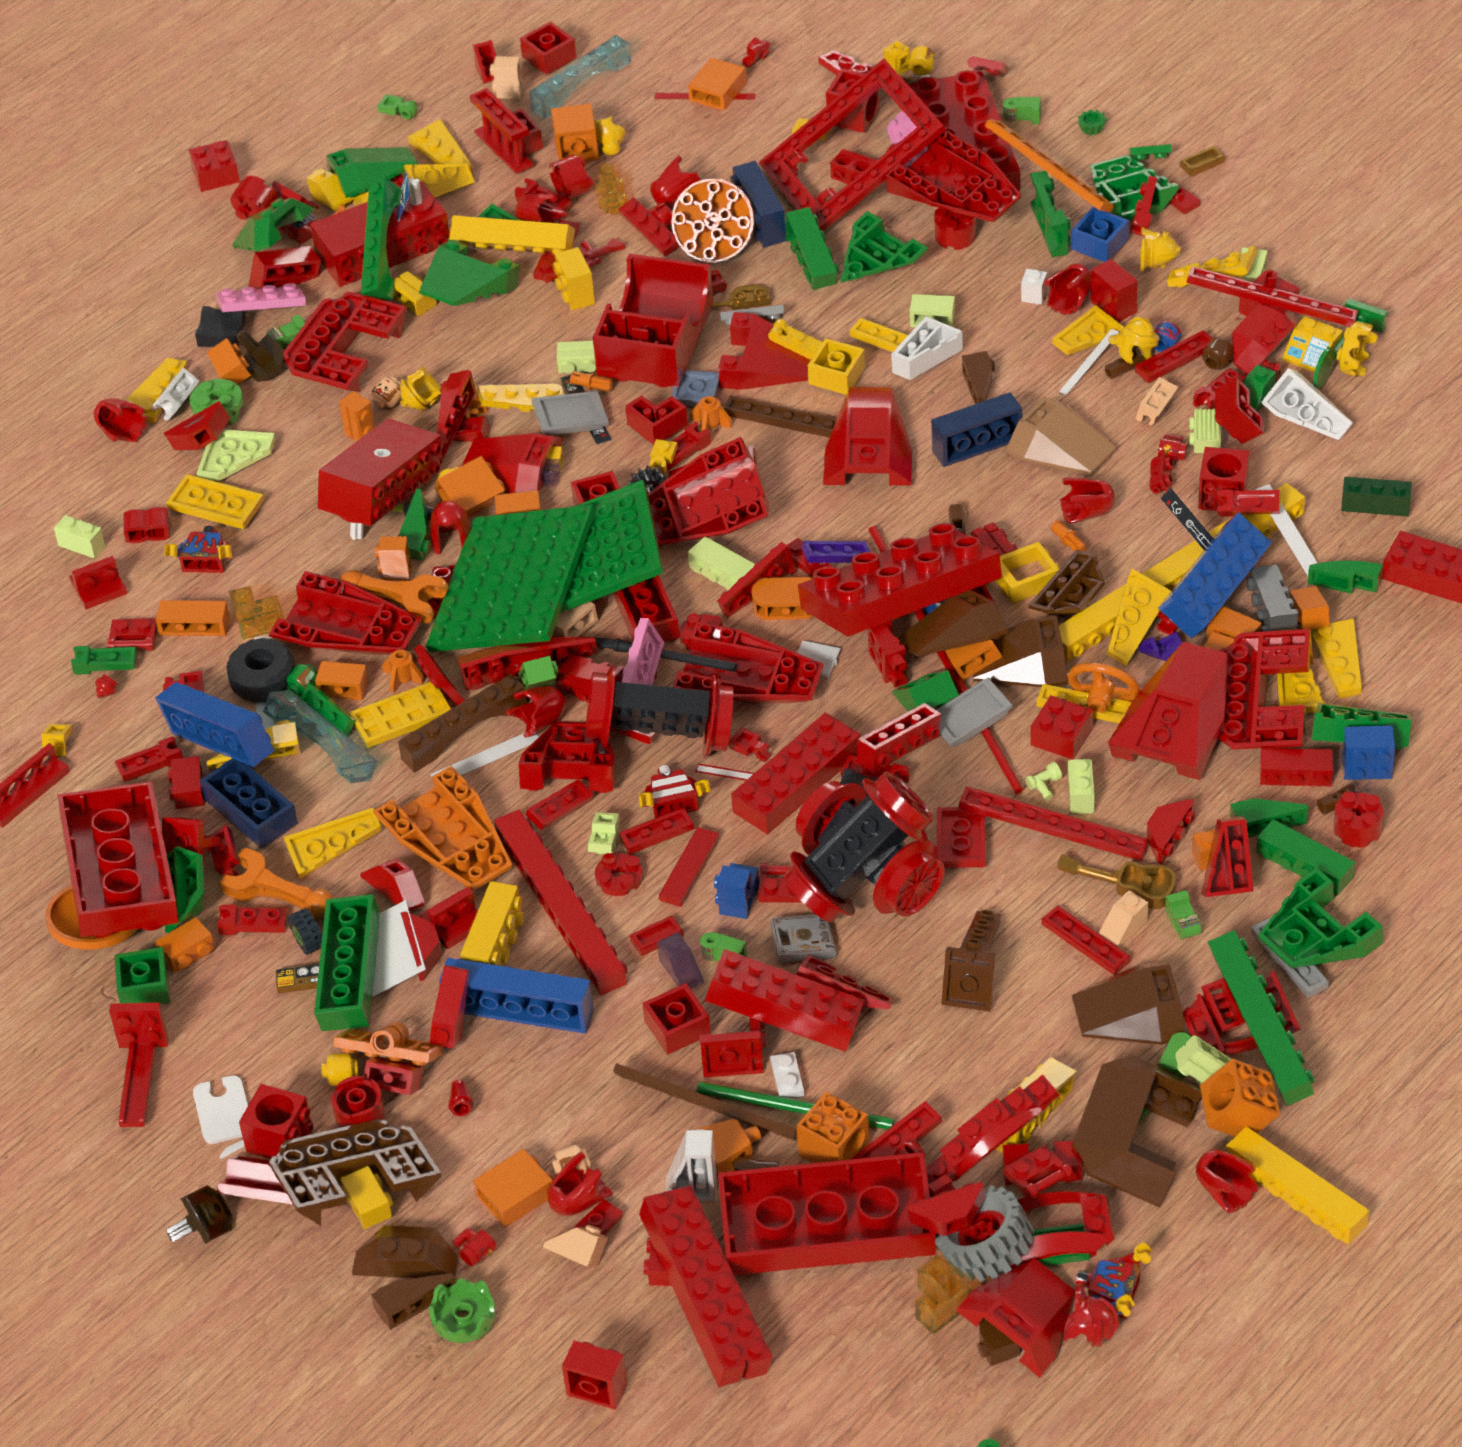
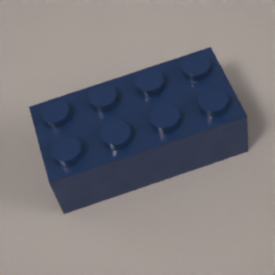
(767, 209)
(975, 429)
(248, 802)

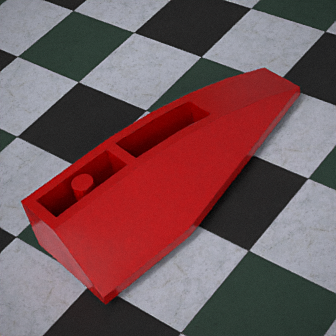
(499, 661)

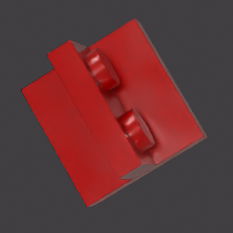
(98, 582)
(187, 834)
(453, 917)

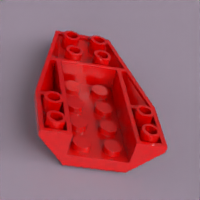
(869, 438)
(709, 496)
(344, 619)
(764, 669)

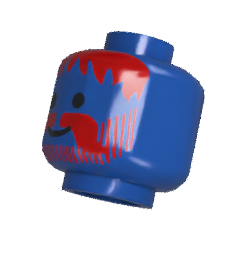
(1168, 334)

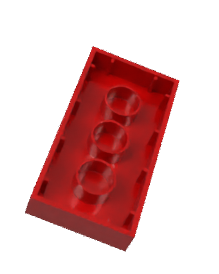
(963, 108)
(899, 580)
(117, 860)
(824, 1213)

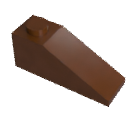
(978, 374)
(407, 1298)
(994, 1344)

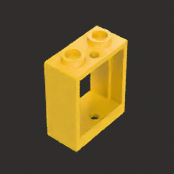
(1030, 586)

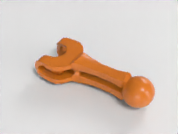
(407, 594)
(261, 882)

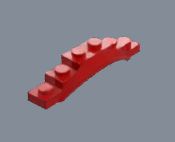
(991, 1128)

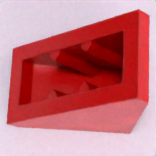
(484, 56)

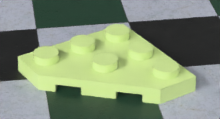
(234, 452)

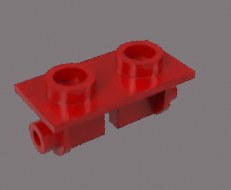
(1161, 473)

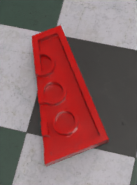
(773, 565)

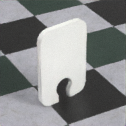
(220, 1115)

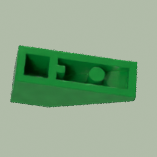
(417, 528)
(1261, 812)

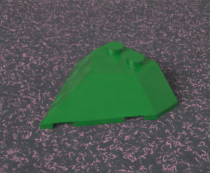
(261, 229)
(875, 250)

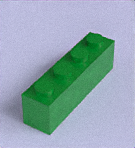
(1302, 855)

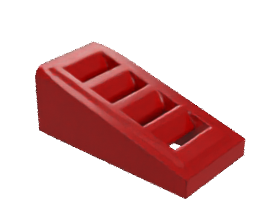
(472, 429)
(1230, 1003)

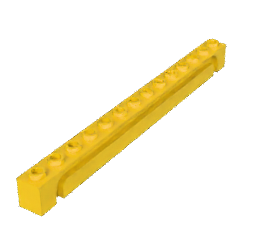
(1099, 619)

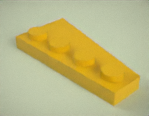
(438, 144)
(1234, 265)
(154, 386)
(515, 395)
(1135, 615)
(1339, 656)
(1298, 690)
(327, 841)

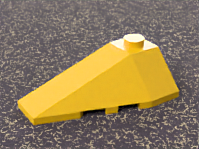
(283, 740)

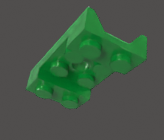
(1050, 220)

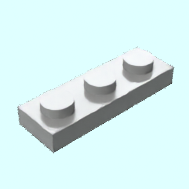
(771, 312)

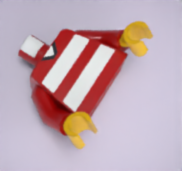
(672, 791)

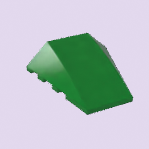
(1121, 181)

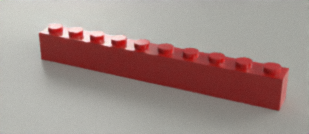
(561, 903)

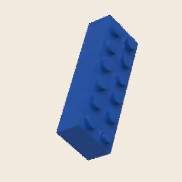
(1214, 575)
(215, 724)
(526, 996)

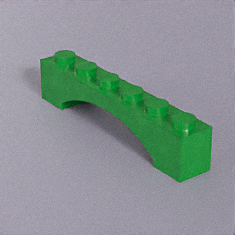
(376, 277)

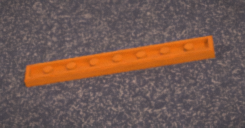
(1049, 165)

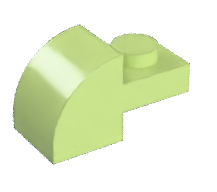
(604, 833)

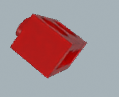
(848, 166)

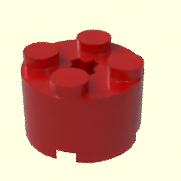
(570, 176)
(252, 197)
(954, 229)
(1358, 819)
(357, 1101)

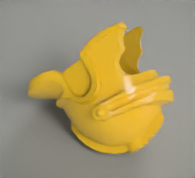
(1157, 249)
(1135, 333)
(419, 390)

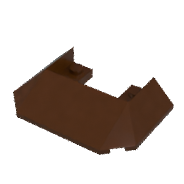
(1113, 1116)
(313, 1164)

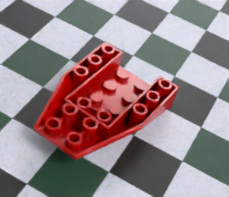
(955, 179)
(1177, 712)

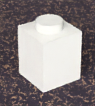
(1033, 287)

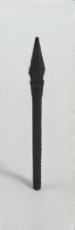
(624, 646)

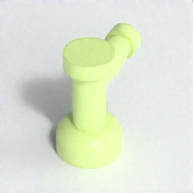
(1052, 772)

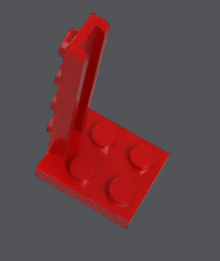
(141, 1030)
(733, 1052)

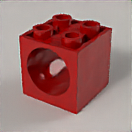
(860, 117)
(1221, 471)
(272, 1119)

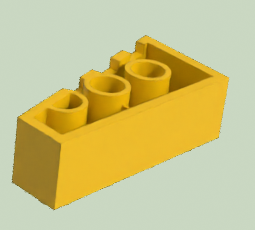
(1062, 1080)

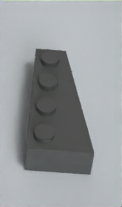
(1271, 599)

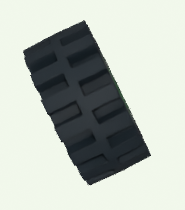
(305, 930)

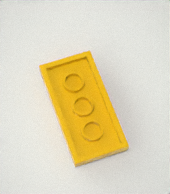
(215, 501)

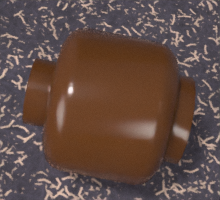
(1217, 354)

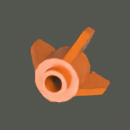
(710, 414)
(402, 669)

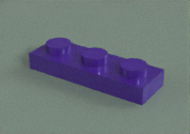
(833, 551)

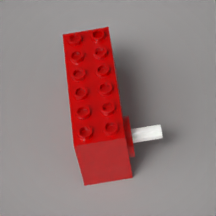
(341, 237)
(378, 473)

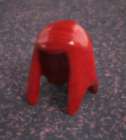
(672, 183)
(529, 209)
(1068, 288)
(120, 419)
(1086, 499)
(445, 517)
(545, 709)
(1227, 1179)
(574, 1191)

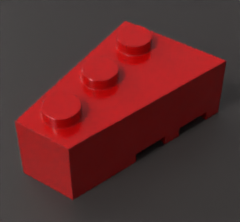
(284, 267)

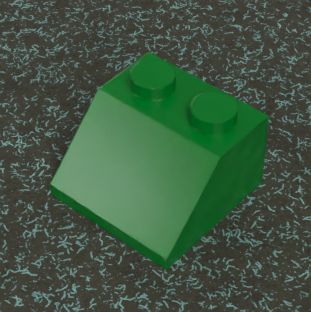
(930, 689)

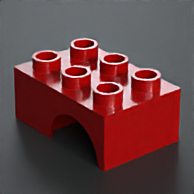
(656, 321)

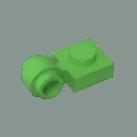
(392, 105)

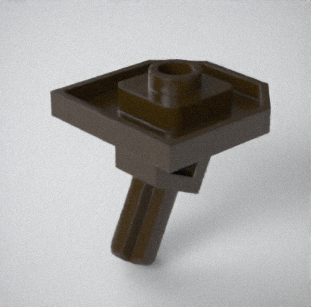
(263, 356)
(206, 1214)

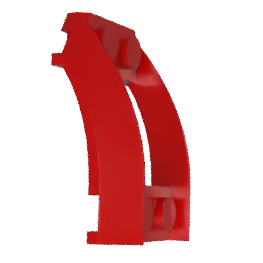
(1201, 1023)
(1096, 1222)

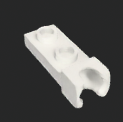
(176, 393)

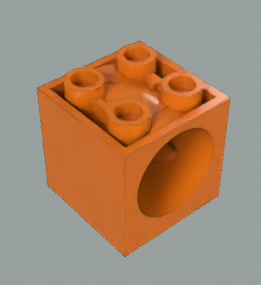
(575, 132)
(1239, 1098)
(832, 1131)

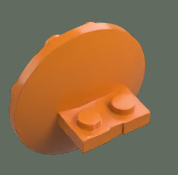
(713, 220)

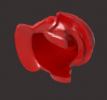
(1092, 1317)

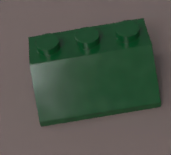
(1376, 496)

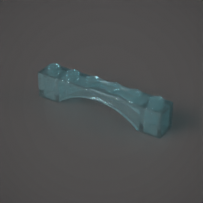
(551, 93)
(349, 758)

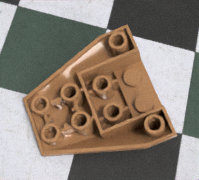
(1059, 439)

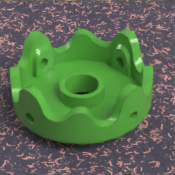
(226, 390)
(459, 1297)

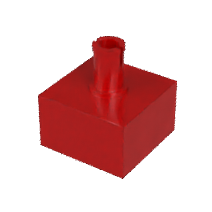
(1270, 280)

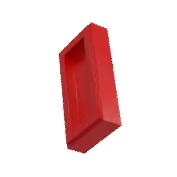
(647, 938)

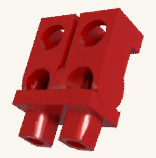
(888, 654)

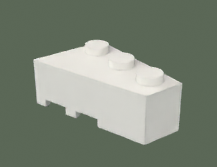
(925, 348)
(695, 1165)

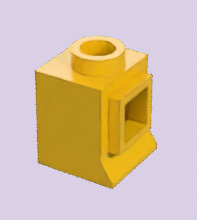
(897, 56)

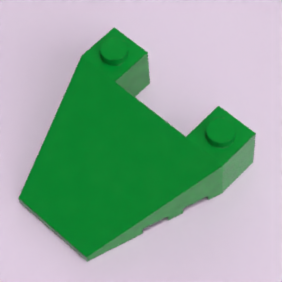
(461, 279)
(1309, 935)

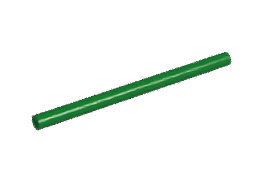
(776, 1102)

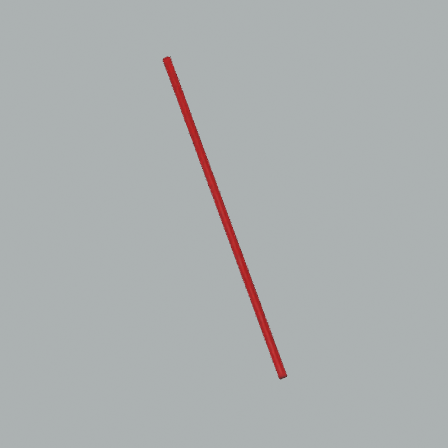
(960, 686)

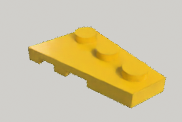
(441, 177)
(1086, 331)

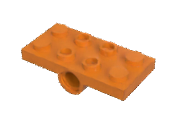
(389, 1041)

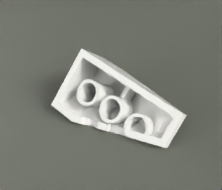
(1305, 405)

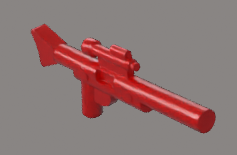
(591, 255)

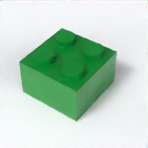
(142, 976)

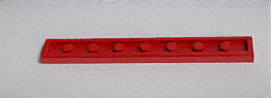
(1272, 296)
(1053, 823)

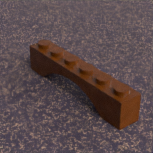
(427, 742)

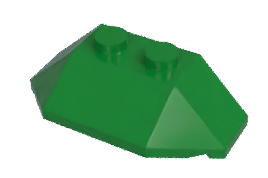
(187, 883)

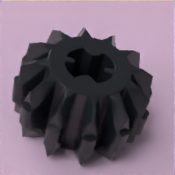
(651, 478)

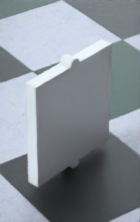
(822, 653)

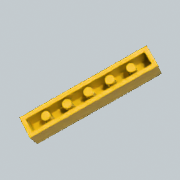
(512, 234)
(1300, 1187)

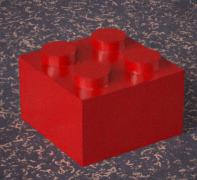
(548, 47)
(214, 165)
(1114, 290)
(1061, 727)
(676, 1018)
(594, 1374)

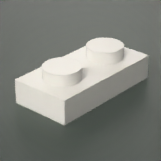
(787, 1075)

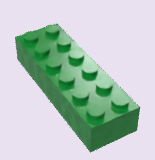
(347, 963)

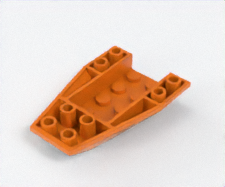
(449, 830)

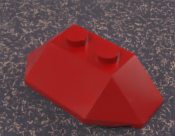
(1261, 335)

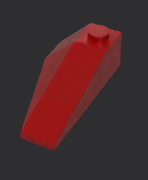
(825, 974)

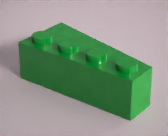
(810, 248)
(1331, 720)

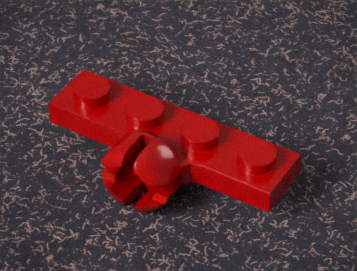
(651, 224)
(904, 1135)

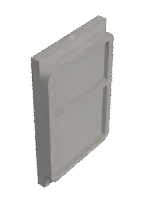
(570, 413)
(972, 712)

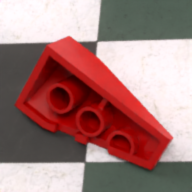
(455, 400)

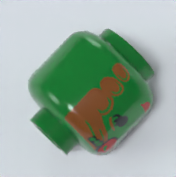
(300, 677)

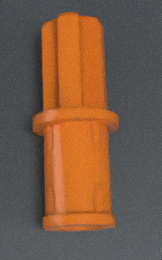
(591, 381)
(1067, 536)

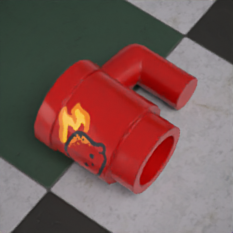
(1173, 447)
(477, 1246)

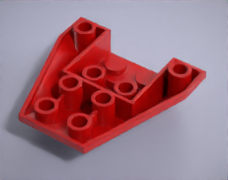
(515, 458)
(1027, 1307)

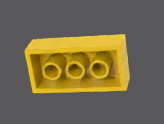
(495, 926)

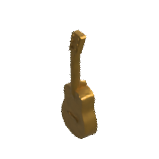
(1146, 881)

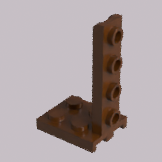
(971, 968)

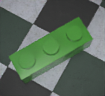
(538, 672)

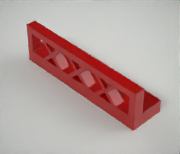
(29, 789)

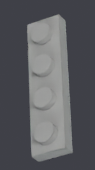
(1306, 978)

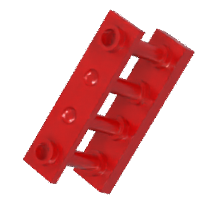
(503, 133)

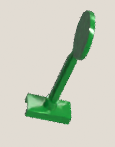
(1366, 314)

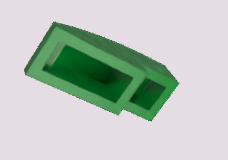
(1346, 575)

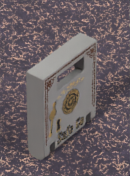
(806, 935)

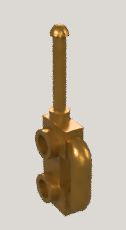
(746, 297)

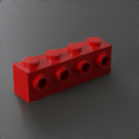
(898, 737)

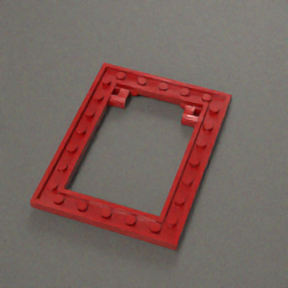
(783, 160)

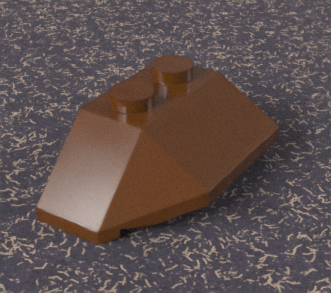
(1071, 586)
(405, 1253)

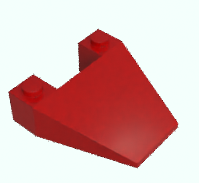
(763, 360)
(567, 754)

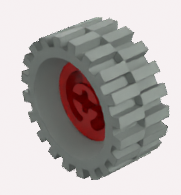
(992, 1240)

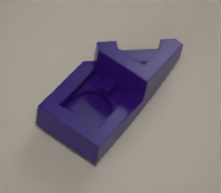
(1161, 649)

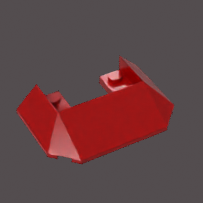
(330, 330)
(1248, 663)

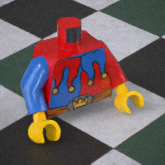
(201, 551)
(1117, 1279)

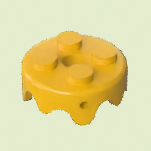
(1353, 348)

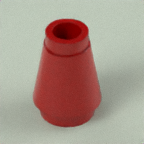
(460, 1099)

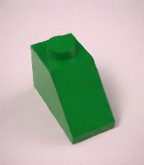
(1259, 383)

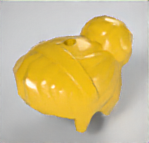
(609, 135)

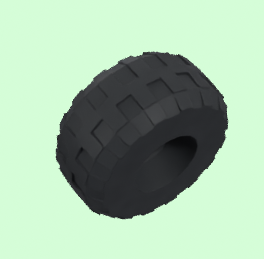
(259, 669)

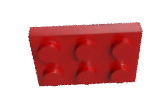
(960, 838)

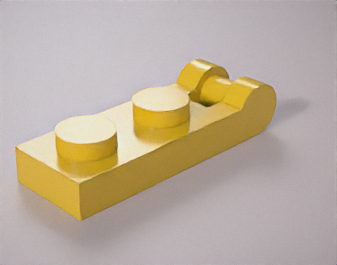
(794, 339)

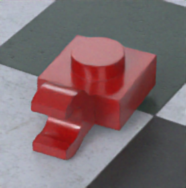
(749, 742)

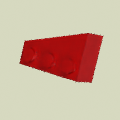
(576, 674)
(1229, 859)

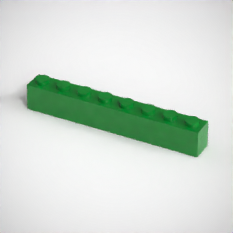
(1261, 1019)

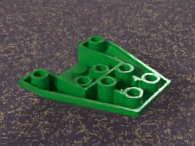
(360, 166)

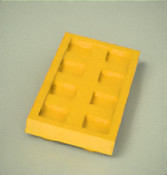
(399, 714)

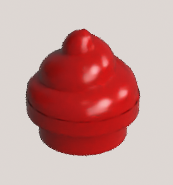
(105, 686)

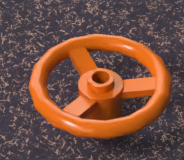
(1102, 688)

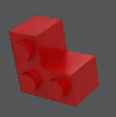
(1235, 412)
(656, 421)

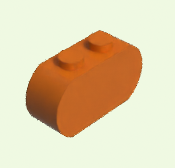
(778, 598)

